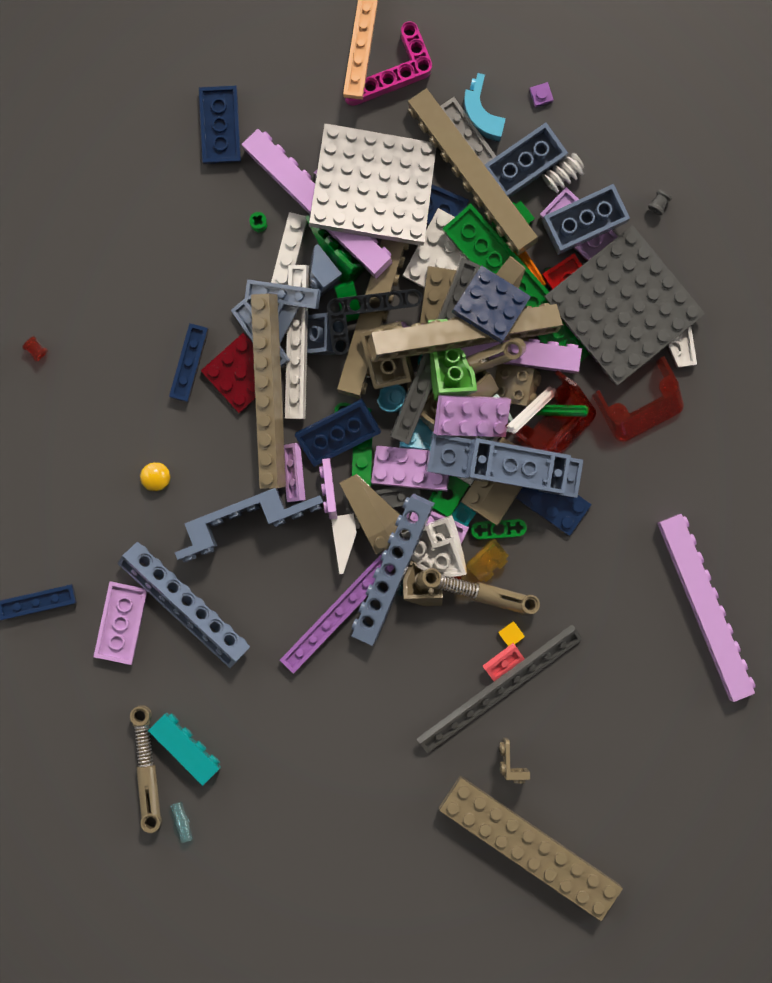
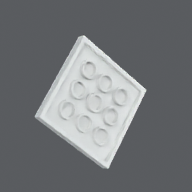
(436, 251)

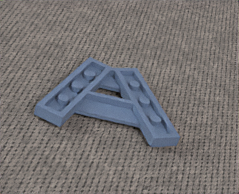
(289, 299)

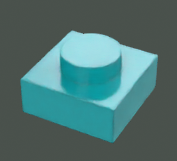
(463, 514)

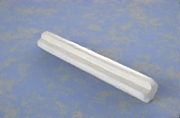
(535, 406)

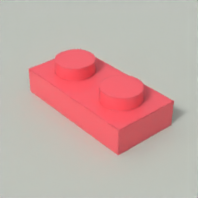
(503, 662)

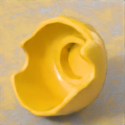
(155, 476)

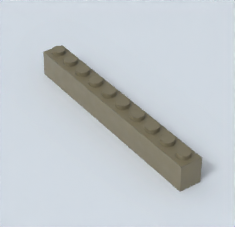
(472, 172)
(457, 334)
(356, 367)
(268, 390)

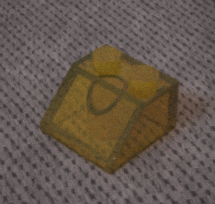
(487, 560)

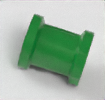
(258, 216)

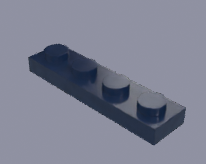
(188, 362)
(37, 602)

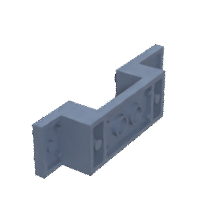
(505, 464)
(272, 505)

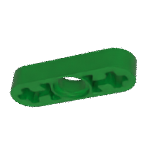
(513, 533)

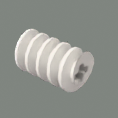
(563, 172)

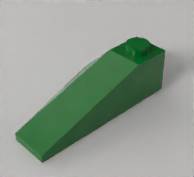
(342, 259)

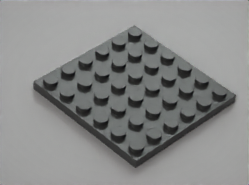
(624, 305)

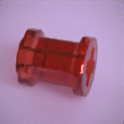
(35, 348)

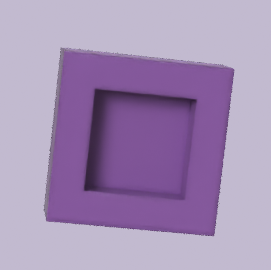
(541, 94)

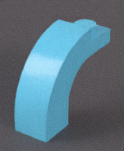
(487, 124)

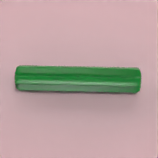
(563, 410)

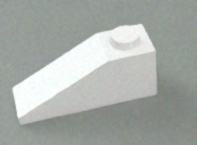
(344, 535)

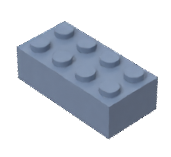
(527, 160)
(585, 219)

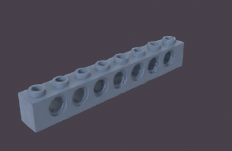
(423, 509)
(184, 614)

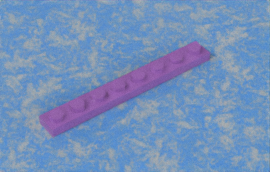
(331, 618)

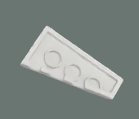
(683, 349)

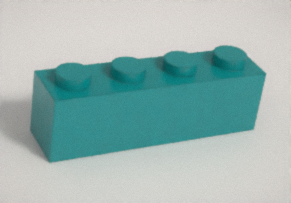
(185, 748)

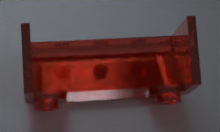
(629, 425)
(558, 432)

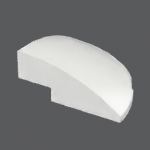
(440, 548)

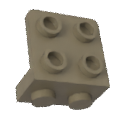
(517, 383)
(517, 775)

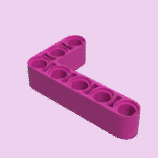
(394, 73)

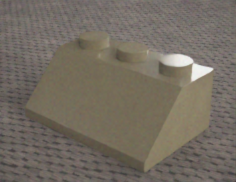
(390, 371)

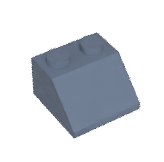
(323, 272)
(319, 335)

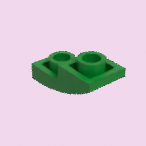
(347, 290)

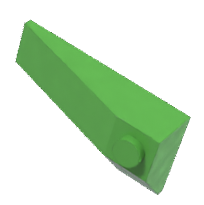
(451, 373)

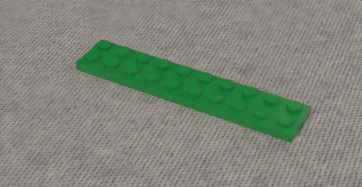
(486, 248)

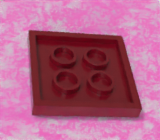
(234, 373)

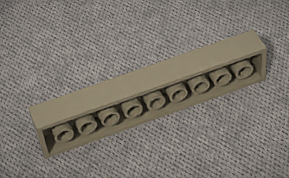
(530, 848)

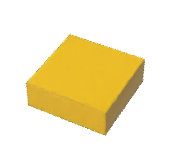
(511, 634)

